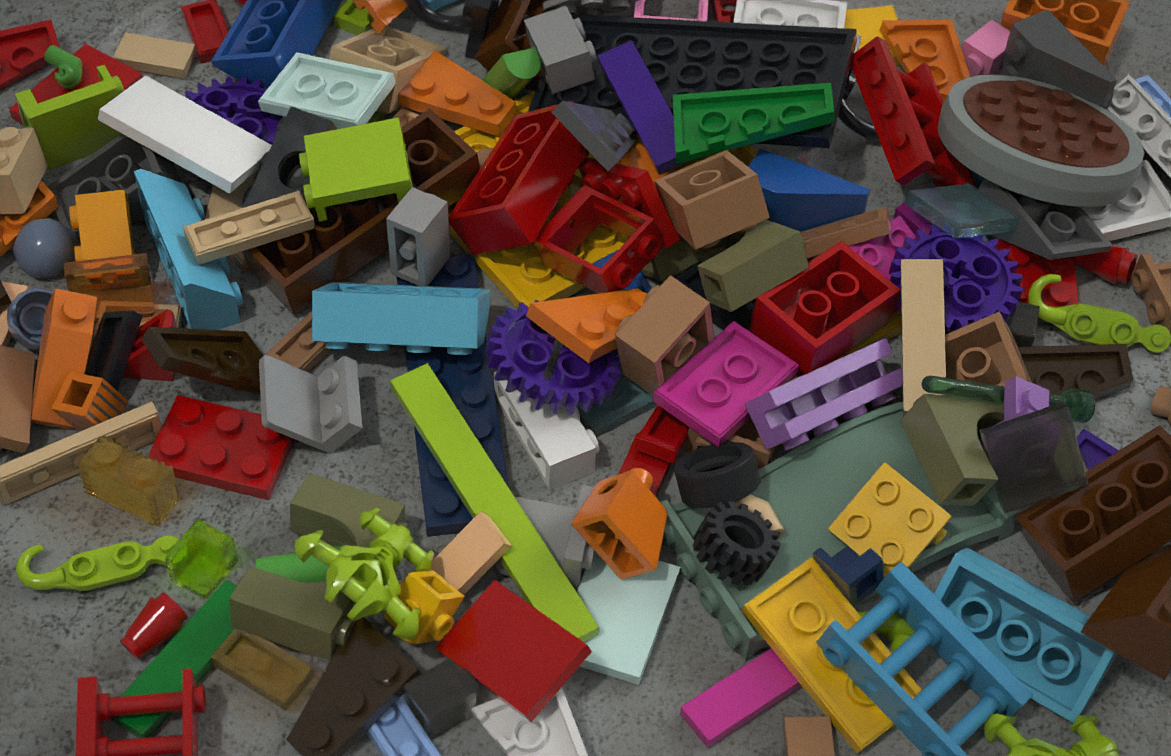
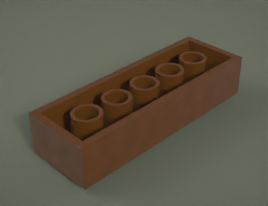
(358, 229)

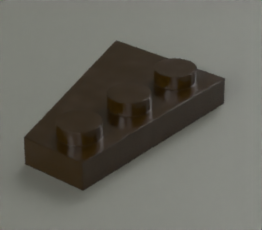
(209, 355)
(352, 693)

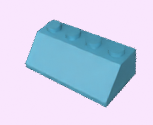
(201, 289)
(400, 316)
(1027, 632)

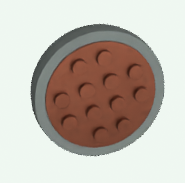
(1040, 140)

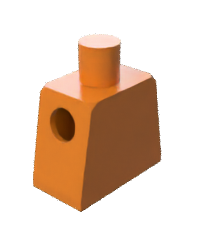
(624, 523)

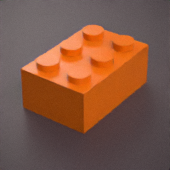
(1090, 21)

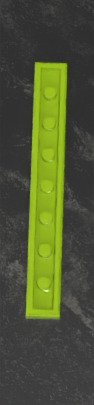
(485, 491)

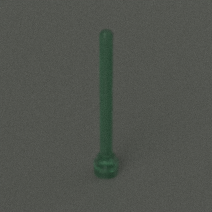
(1080, 402)

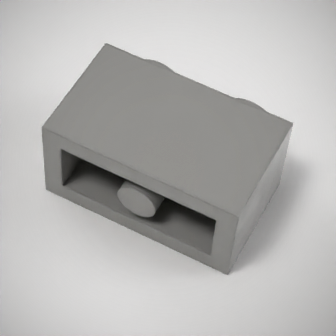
(561, 49)
(418, 237)

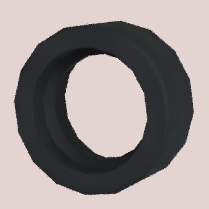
(717, 474)

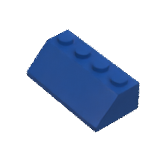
(270, 35)

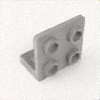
(310, 407)

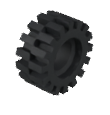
(742, 562)

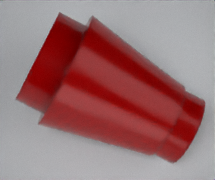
(1112, 265)
(154, 625)

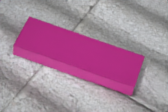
(739, 698)

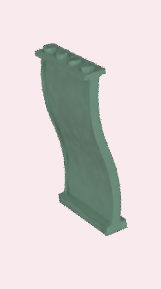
(807, 495)

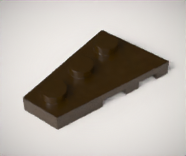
(1083, 367)

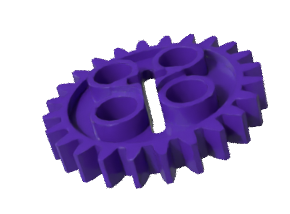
(238, 105)
(974, 275)
(522, 352)

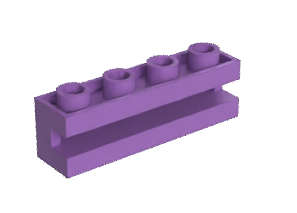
(823, 395)

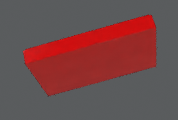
(91, 59)
(513, 650)

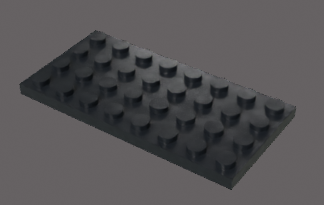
(714, 58)

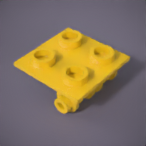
(891, 520)

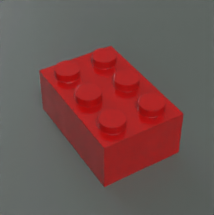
(825, 308)

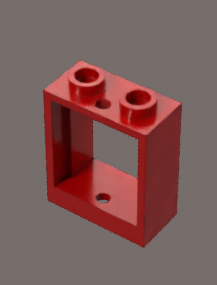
(587, 211)

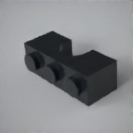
(283, 157)

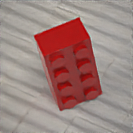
(518, 183)

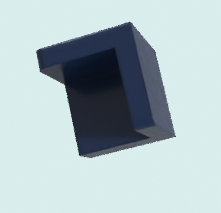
(851, 573)

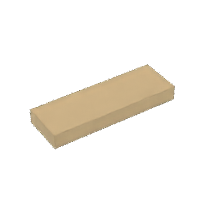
(248, 227)

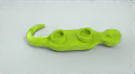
(1097, 323)
(97, 566)

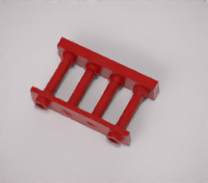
(906, 117)
(98, 707)

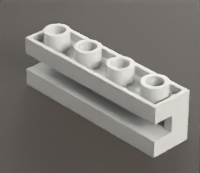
(1146, 119)

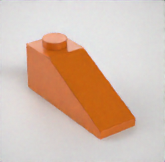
(63, 348)

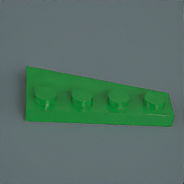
(736, 118)

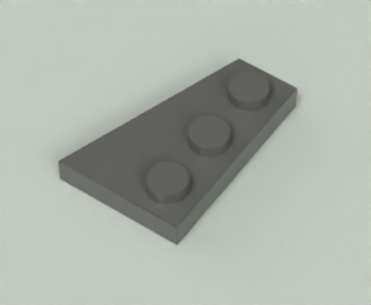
(598, 131)

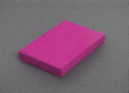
(722, 377)

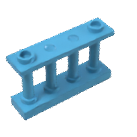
(943, 632)

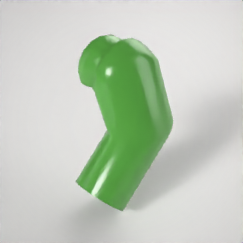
(69, 66)

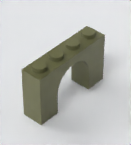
(740, 264)
(948, 445)
(294, 610)

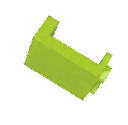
(70, 123)
(355, 164)

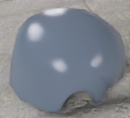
(44, 248)
(26, 316)

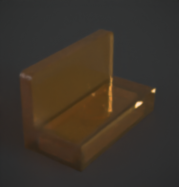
(117, 282)

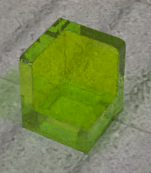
(201, 559)

